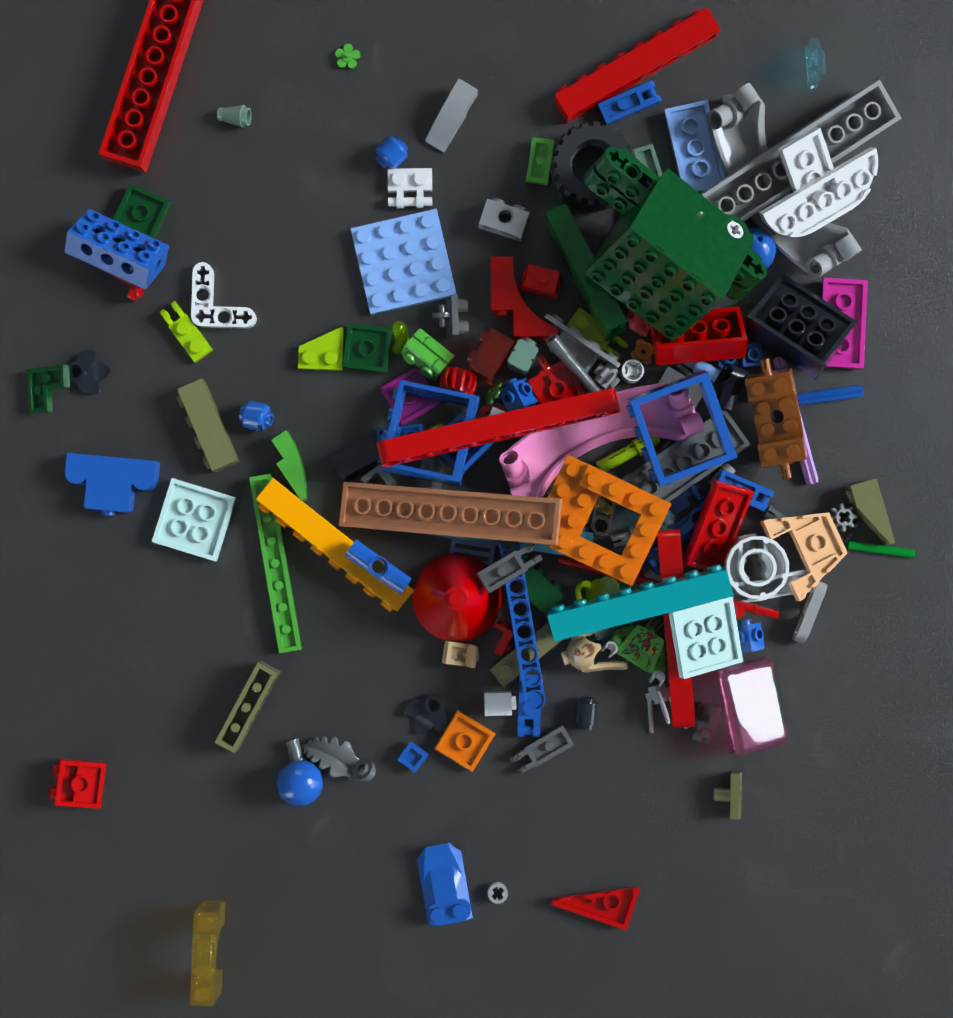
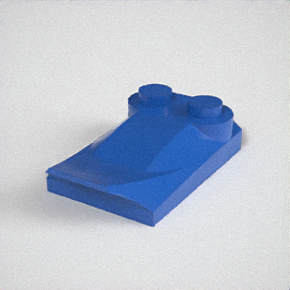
(444, 885)

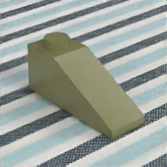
(869, 505)

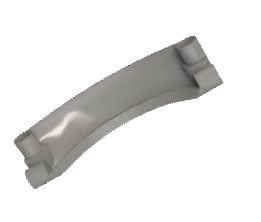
(740, 137)

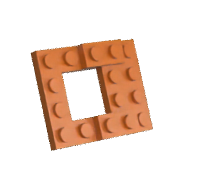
(579, 489)

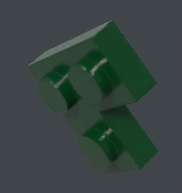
(40, 386)

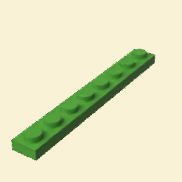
(276, 572)

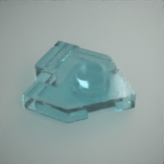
(814, 62)

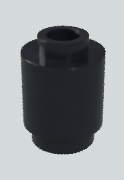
(586, 713)

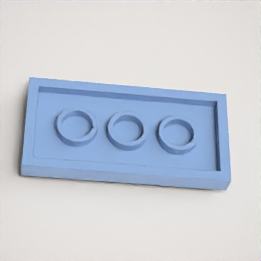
(693, 145)

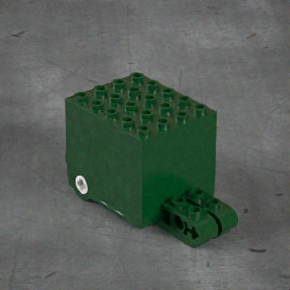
(670, 248)

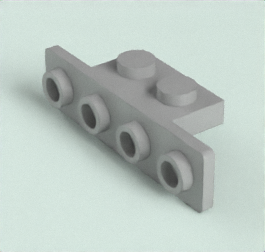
(582, 350)

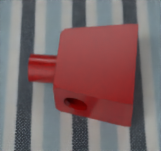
(541, 282)

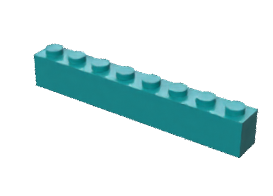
(640, 603)

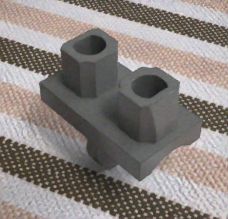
(449, 317)

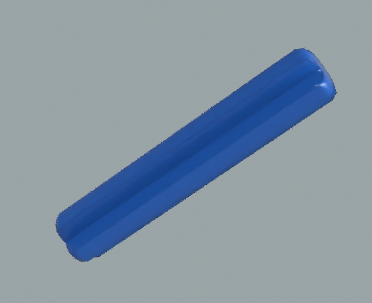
(830, 395)

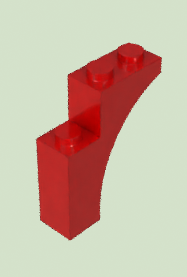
(507, 299)

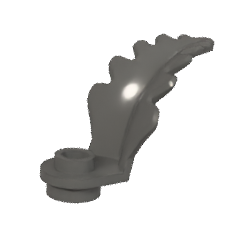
(339, 759)

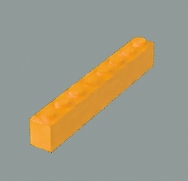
(326, 540)

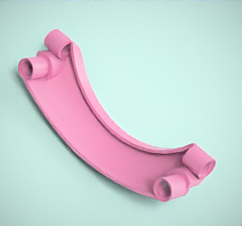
(539, 456)

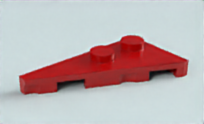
(606, 906)

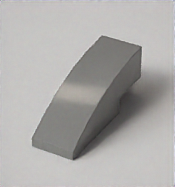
(451, 115)

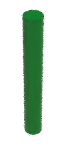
(880, 549)

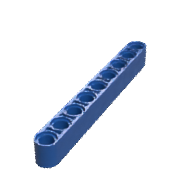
(522, 643)

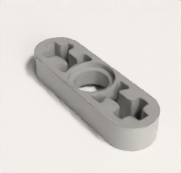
(809, 613)

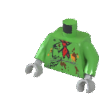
(641, 648)

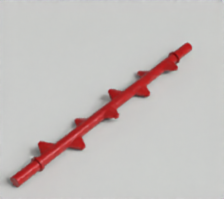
(739, 606)

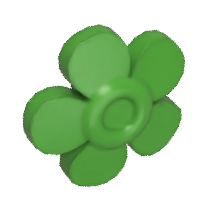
(347, 56)
(493, 392)

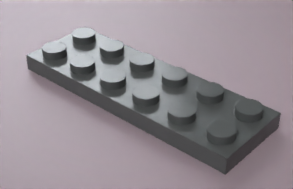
(684, 454)

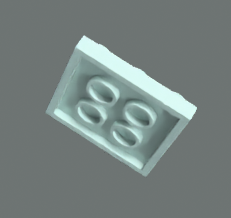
(194, 519)
(705, 637)

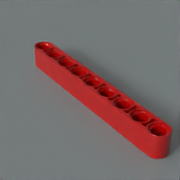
(680, 689)

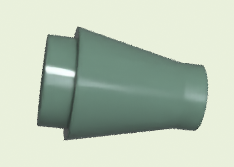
(235, 115)

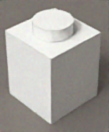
(499, 703)

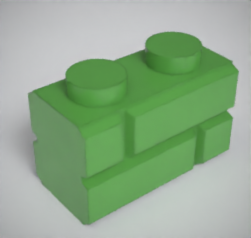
(427, 355)

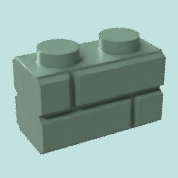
(522, 356)

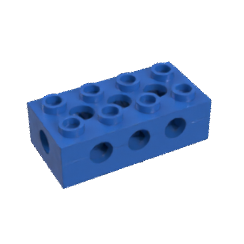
(116, 248)

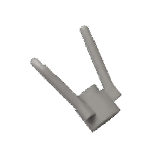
(659, 695)

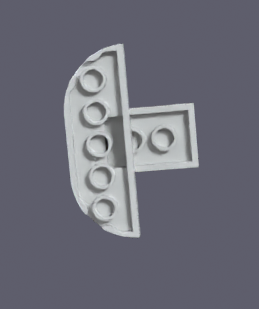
(818, 188)

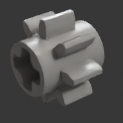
(606, 376)
(848, 517)

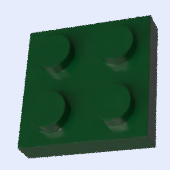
(142, 210)
(367, 348)

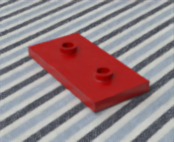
(717, 525)

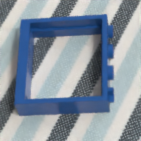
(434, 393)
(716, 416)

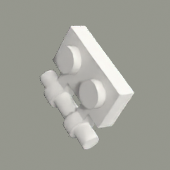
(410, 180)

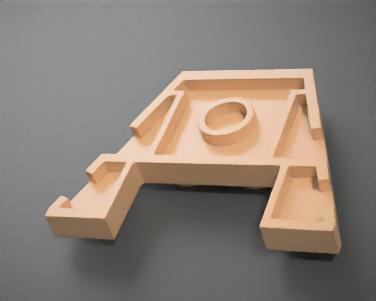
(816, 544)

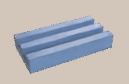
(491, 555)

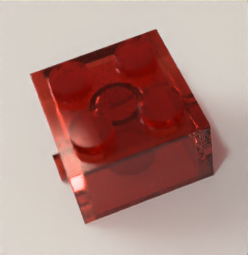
(490, 356)

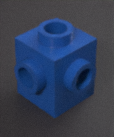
(517, 394)
(750, 636)

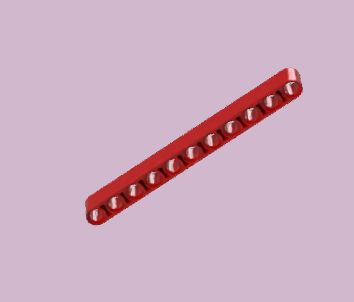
(498, 427)

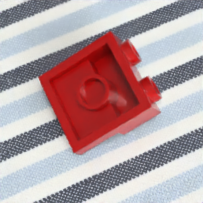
(77, 783)

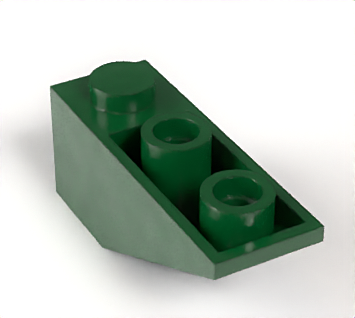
(540, 590)

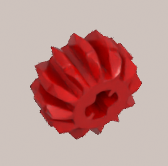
(458, 380)

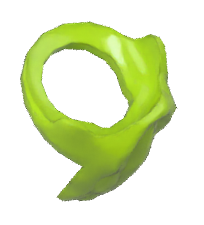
(597, 587)

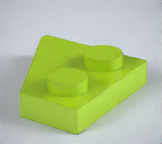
(323, 352)

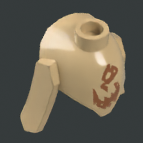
(581, 655)

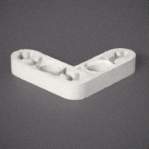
(207, 306)

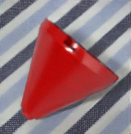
(453, 600)

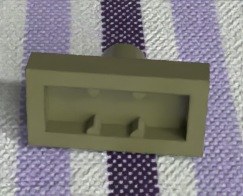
(732, 795)

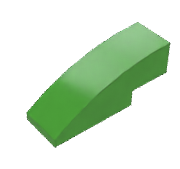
(292, 464)

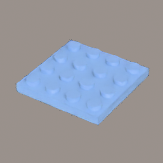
(403, 261)

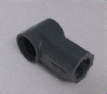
(732, 381)

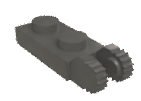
(507, 569)
(544, 748)

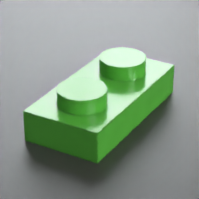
(539, 161)

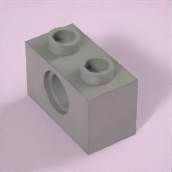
(513, 229)

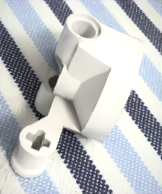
(773, 569)

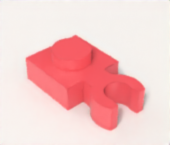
(636, 323)

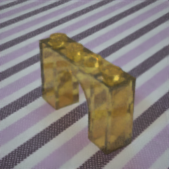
(205, 978)

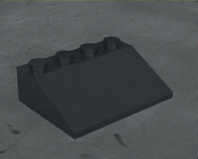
(798, 326)

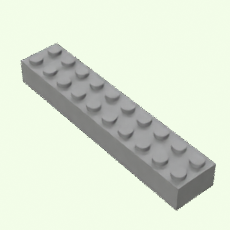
(843, 130)

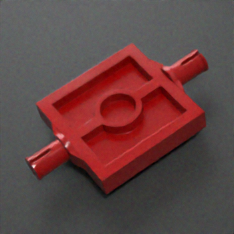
(554, 382)

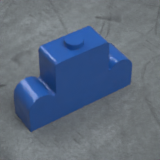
(111, 480)

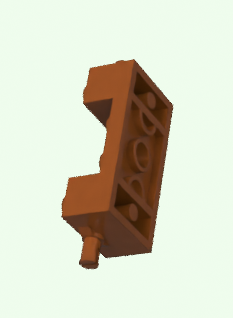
(778, 441)

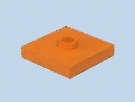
(464, 741)

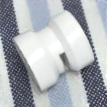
(631, 371)

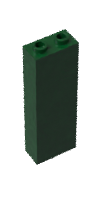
(577, 259)

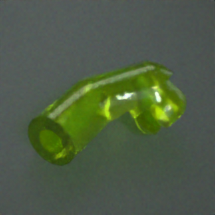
(401, 336)

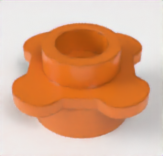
(641, 345)

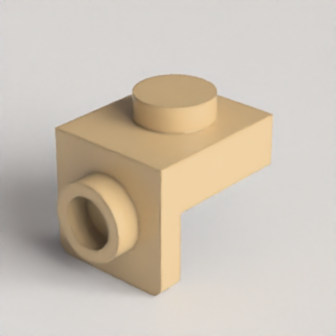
(460, 654)

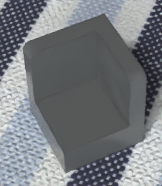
(379, 477)

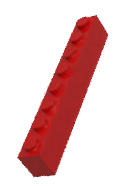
(637, 64)

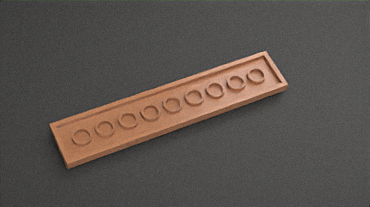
(451, 513)

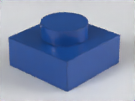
(413, 756)

